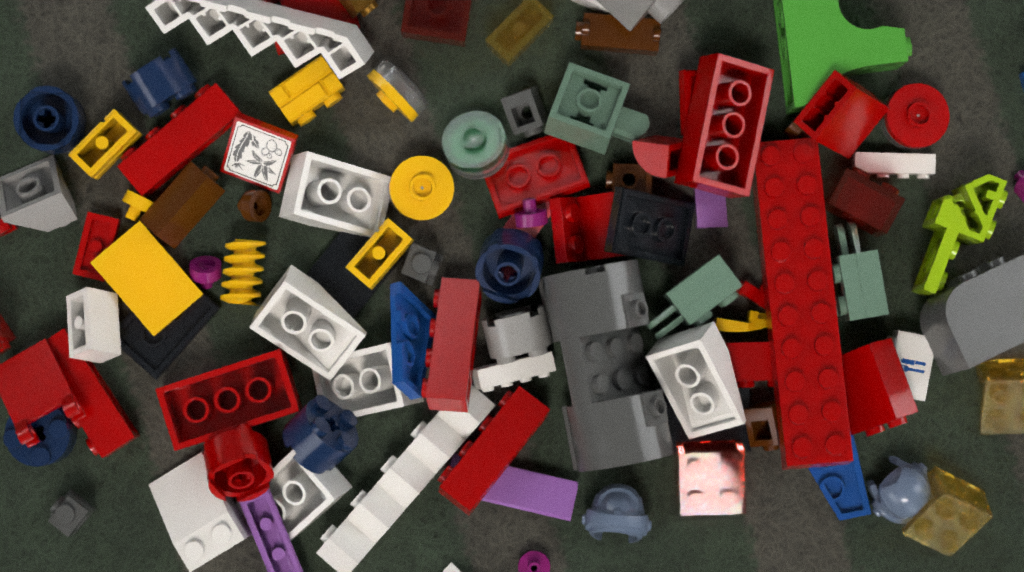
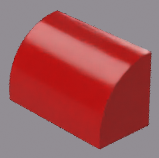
(658, 154)

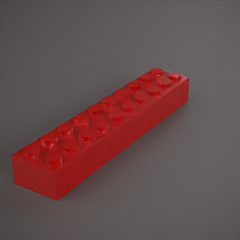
(800, 306)

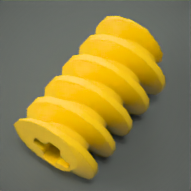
(242, 271)

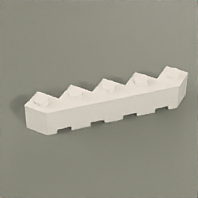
(264, 23)
(401, 483)

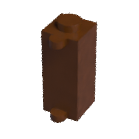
(607, 34)
(183, 204)

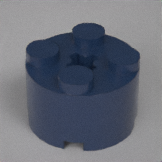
(159, 83)
(42, 104)
(514, 249)
(321, 435)
(57, 445)

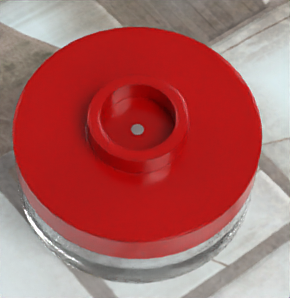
(915, 116)

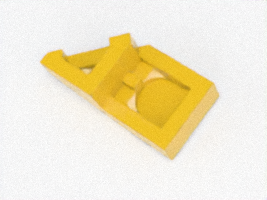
(753, 322)

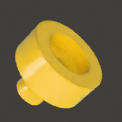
(137, 204)

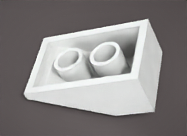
(334, 195)
(308, 323)
(698, 380)
(364, 383)
(303, 494)
(195, 518)

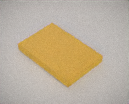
(147, 278)

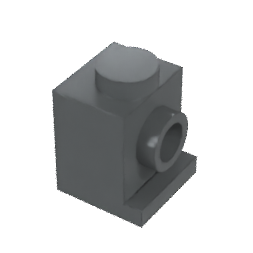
(514, 108)
(422, 264)
(70, 513)

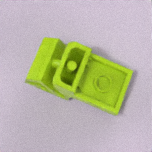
(965, 222)

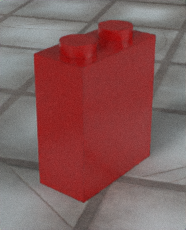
(841, 114)
(876, 388)

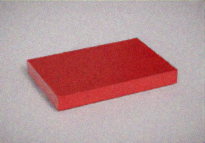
(537, 170)

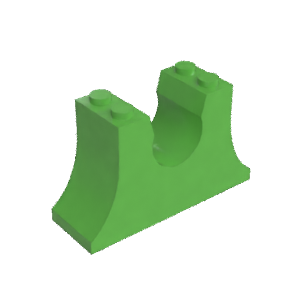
(819, 39)

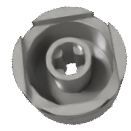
(517, 333)

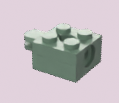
(601, 100)
(857, 278)
(698, 294)

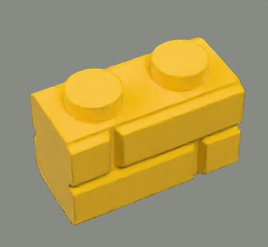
(307, 91)
(105, 144)
(379, 253)

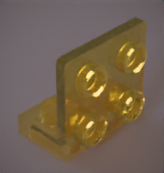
(1001, 396)
(951, 515)

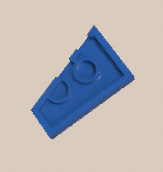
(409, 339)
(844, 487)

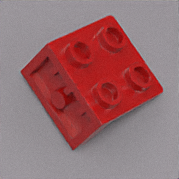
(581, 227)

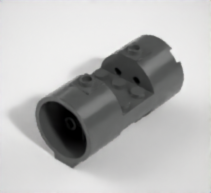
(612, 409)

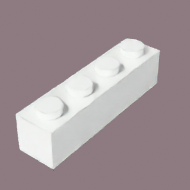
(895, 164)
(522, 369)

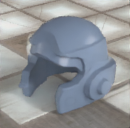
(901, 492)
(617, 510)

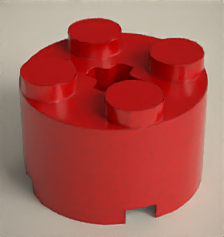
(238, 464)

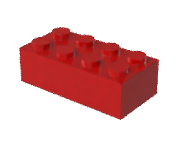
(724, 126)
(227, 397)

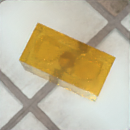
(519, 31)

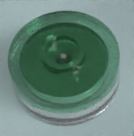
(475, 145)

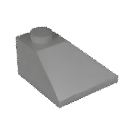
(37, 197)

